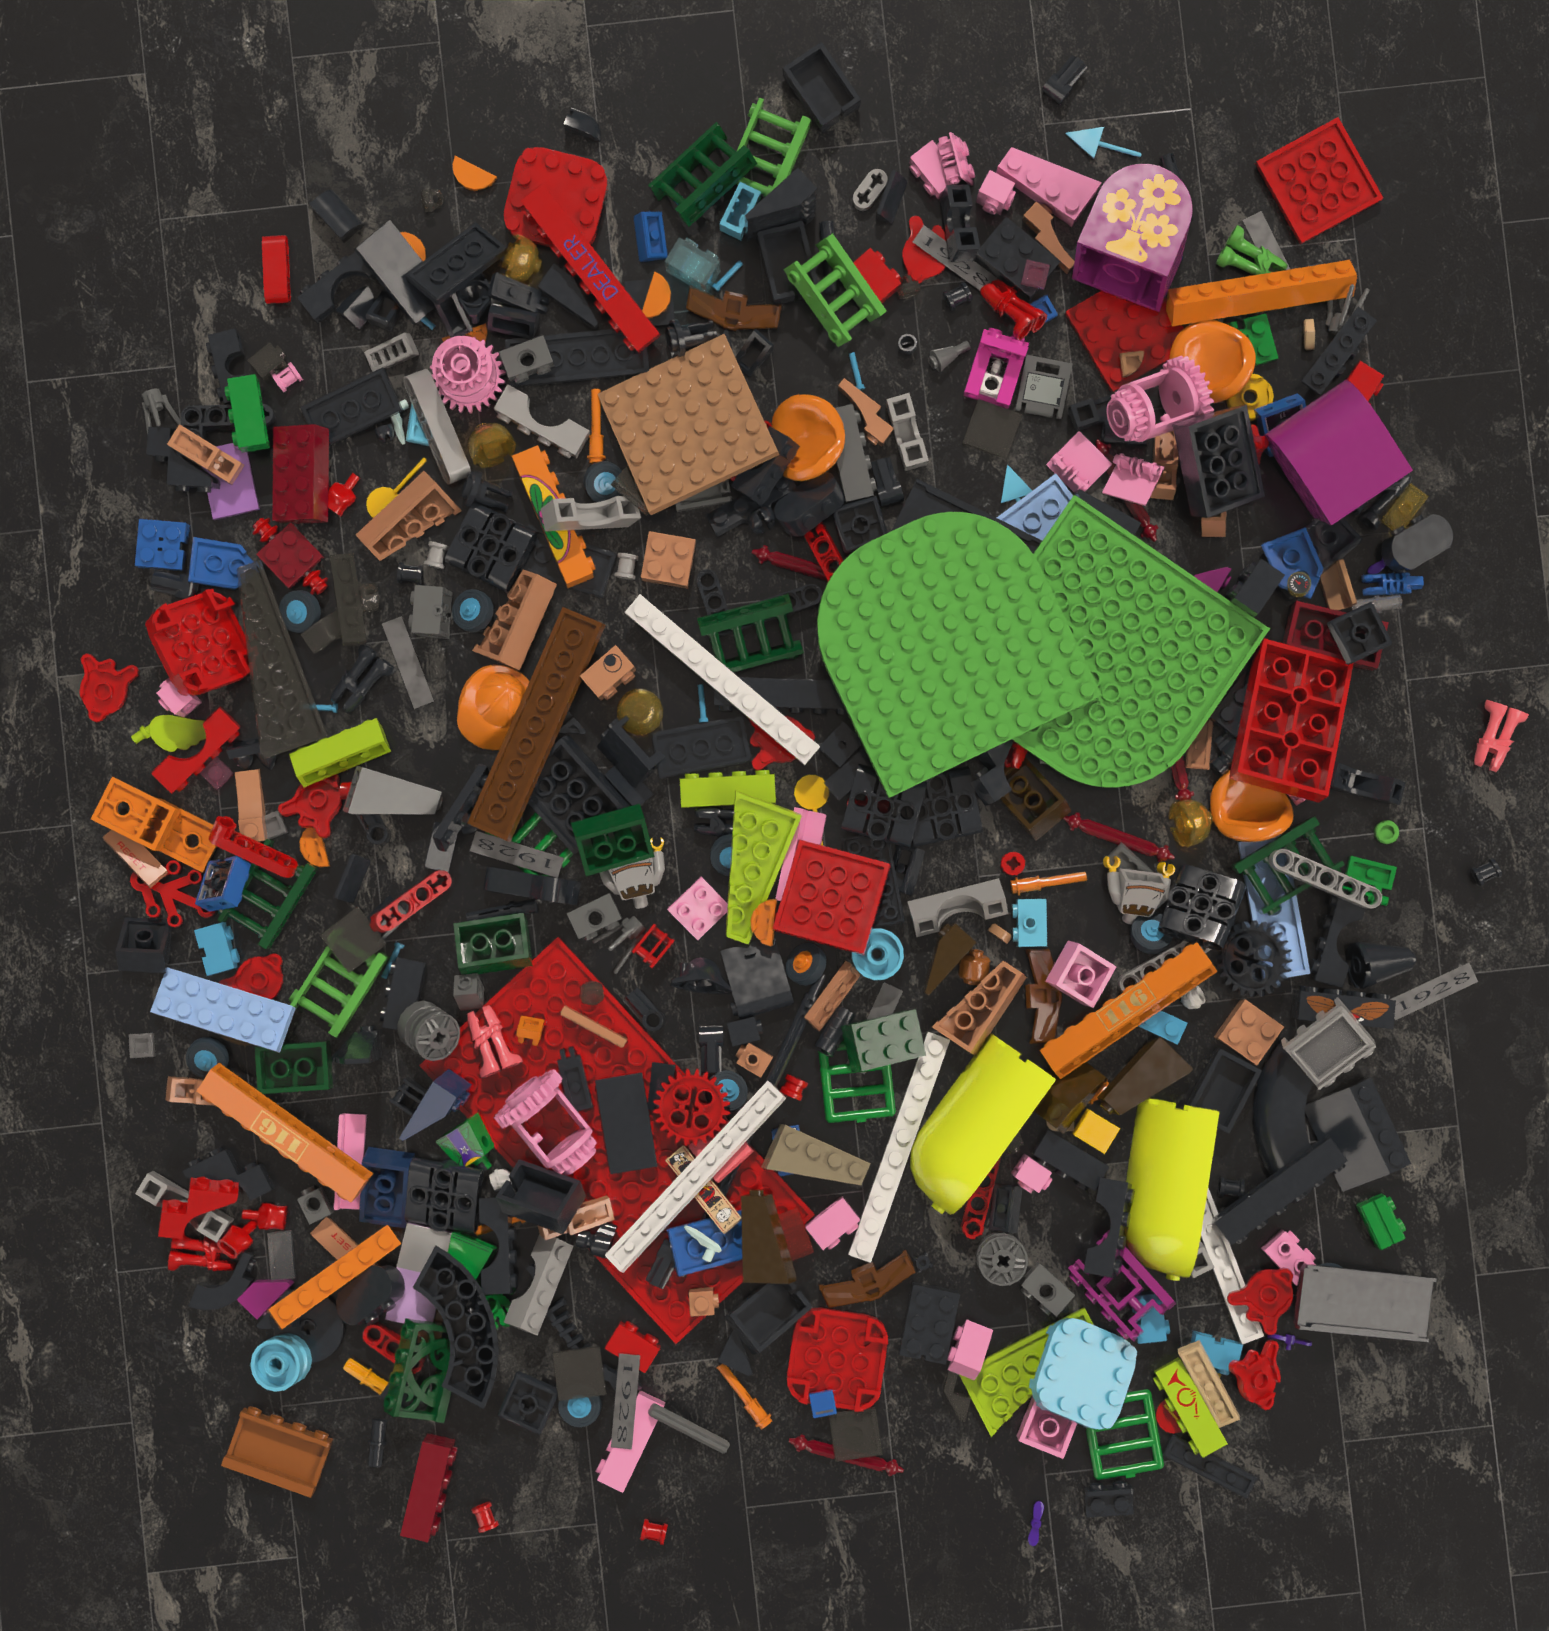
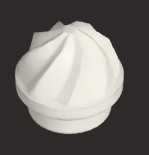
(1193, 998)
(498, 1178)

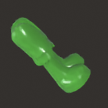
(1262, 257)

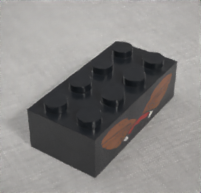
(1369, 1011)

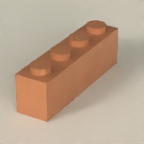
(407, 516)
(517, 620)
(981, 1009)

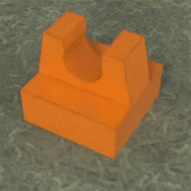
(530, 1028)

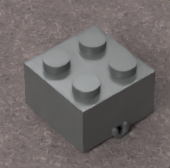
(430, 611)

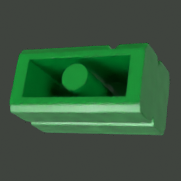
(1381, 1221)

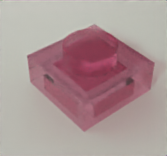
(1035, 274)
(217, 773)

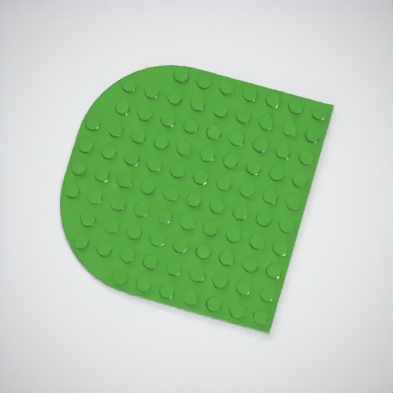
(1154, 643)
(946, 645)

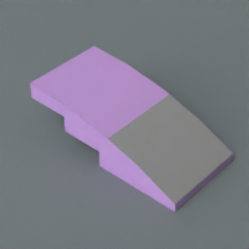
(414, 1253)

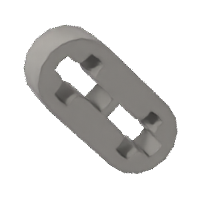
(866, 186)

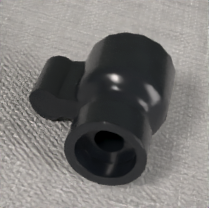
(1227, 746)
(599, 1242)

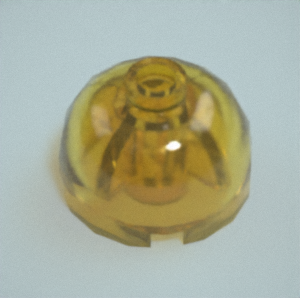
(521, 259)
(489, 444)
(642, 709)
(1191, 822)

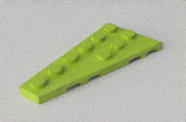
(757, 851)
(1006, 1377)

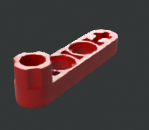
(826, 558)
(225, 837)
(412, 901)
(985, 1193)

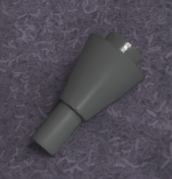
(943, 357)

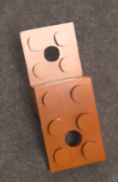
(155, 824)

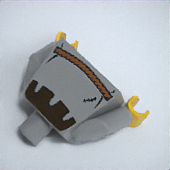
(636, 879)
(1138, 891)

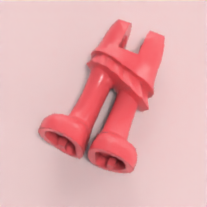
(1500, 746)
(481, 1036)

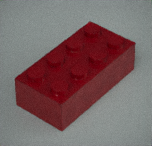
(300, 474)
(1309, 630)
(427, 1489)

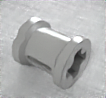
(436, 555)
(626, 566)

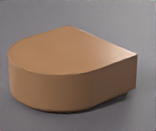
(999, 933)

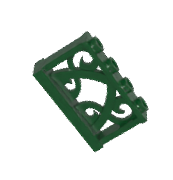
(403, 1381)

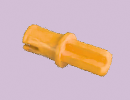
(365, 1376)

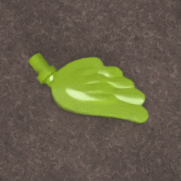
(172, 732)

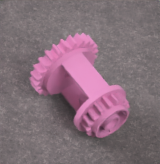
(467, 373)
(1181, 393)
(531, 1098)

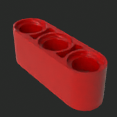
(276, 269)
(381, 1345)

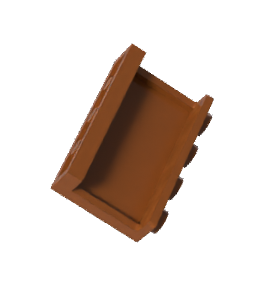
(278, 1451)

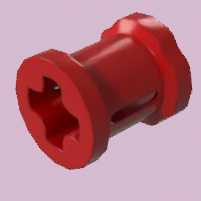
(484, 1517)
(653, 1531)

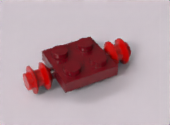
(290, 555)

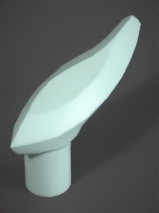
(397, 422)
(712, 1246)

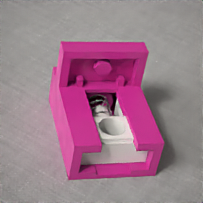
(1003, 349)

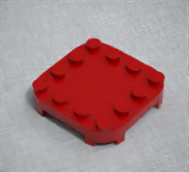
(572, 180)
(199, 642)
(839, 1354)

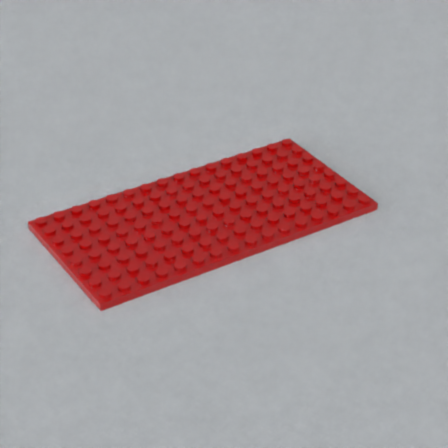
(542, 993)

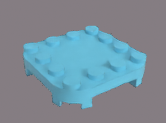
(1083, 1373)

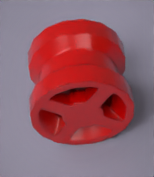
(1008, 863)
(793, 1087)

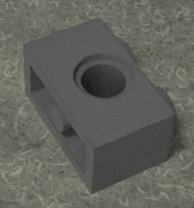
(513, 357)
(580, 917)
(1040, 1276)

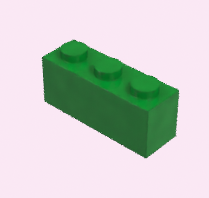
(247, 413)

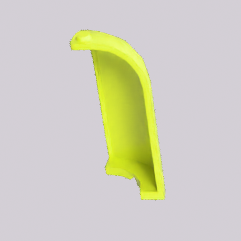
(975, 1123)
(1170, 1184)

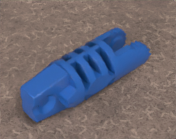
(1392, 583)

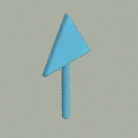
(1090, 140)
(1013, 487)

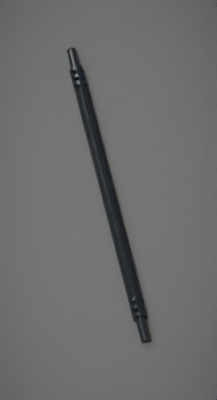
(780, 1063)

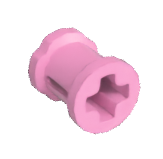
(287, 377)

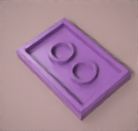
(234, 498)

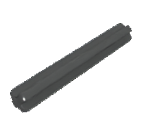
(688, 1428)

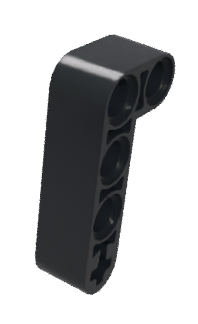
(207, 412)

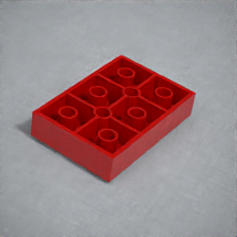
(1291, 720)

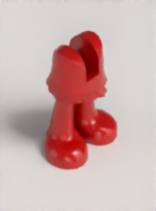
(1004, 300)
(210, 1260)

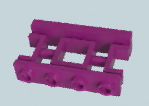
(1106, 1300)

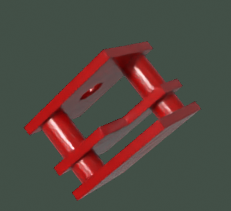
(663, 938)

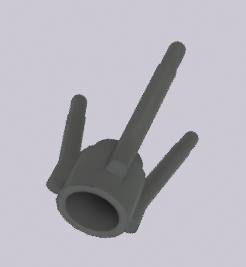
(1337, 322)
(153, 403)
(631, 929)

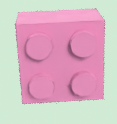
(1080, 974)
(1046, 1430)

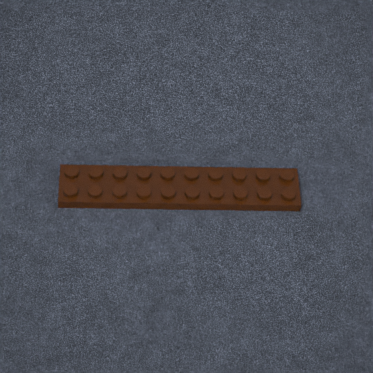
(536, 724)

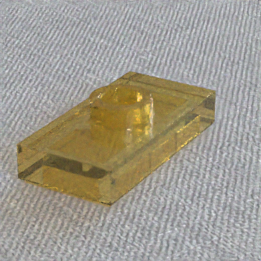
(1404, 507)

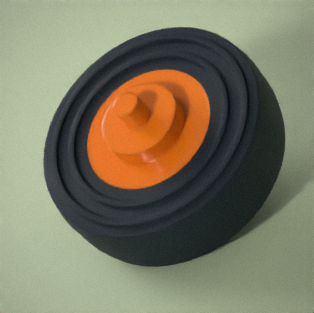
(806, 964)

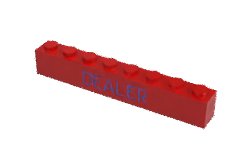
(590, 268)

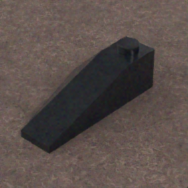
(360, 1047)

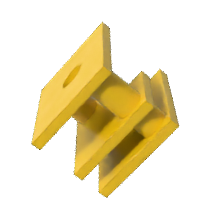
(1095, 1131)

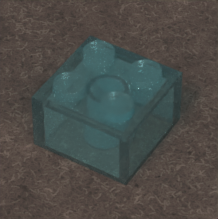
(692, 264)

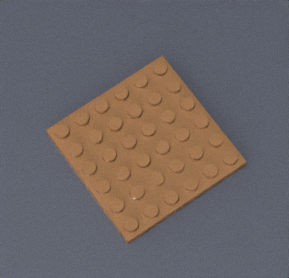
(688, 424)

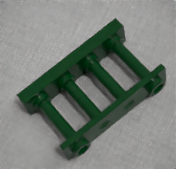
(711, 190)
(756, 614)
(1287, 842)
(279, 914)

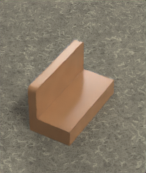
(1337, 587)

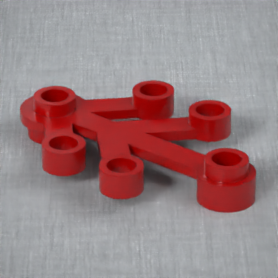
(169, 892)

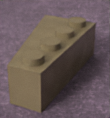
(807, 1156)

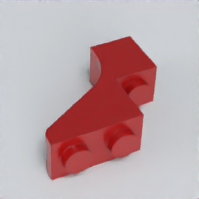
(203, 1197)

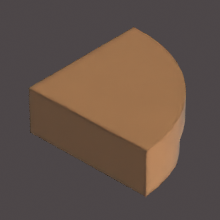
(1130, 362)

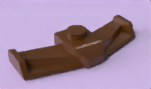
(733, 310)
(1042, 997)
(868, 1282)

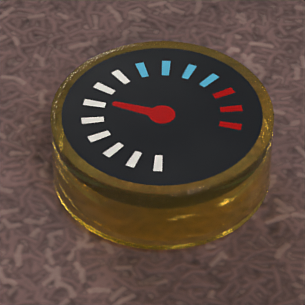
(1299, 584)

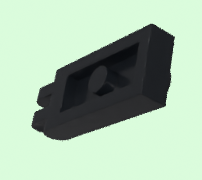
(516, 294)
(574, 1079)

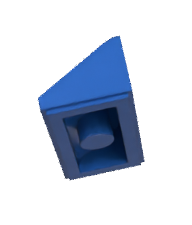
(650, 236)

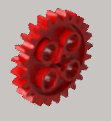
(712, 1110)

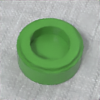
(1386, 832)

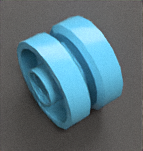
(890, 959)
(281, 1362)

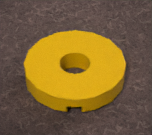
(1260, 388)

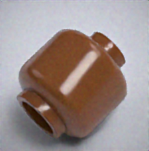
(974, 967)

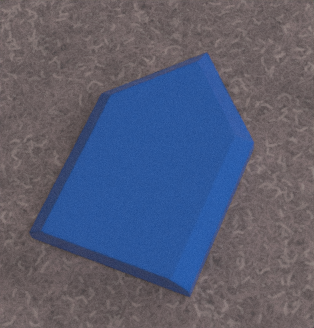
(1294, 554)
(216, 562)

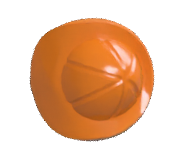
(1220, 352)
(816, 429)
(490, 704)
(1249, 811)

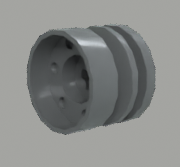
(428, 1030)
(1005, 1245)

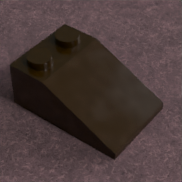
(1033, 800)
(948, 952)
(1069, 1096)

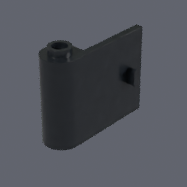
(757, 980)

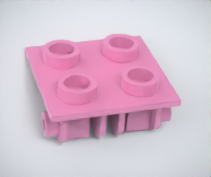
(956, 149)
(1079, 463)
(1133, 479)
(699, 908)

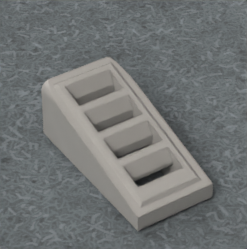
(410, 346)

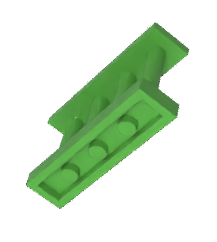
(788, 150)
(850, 277)
(350, 1003)

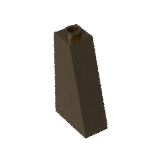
(1144, 1075)
(763, 1241)

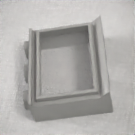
(1330, 1045)

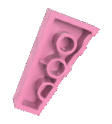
(1049, 184)

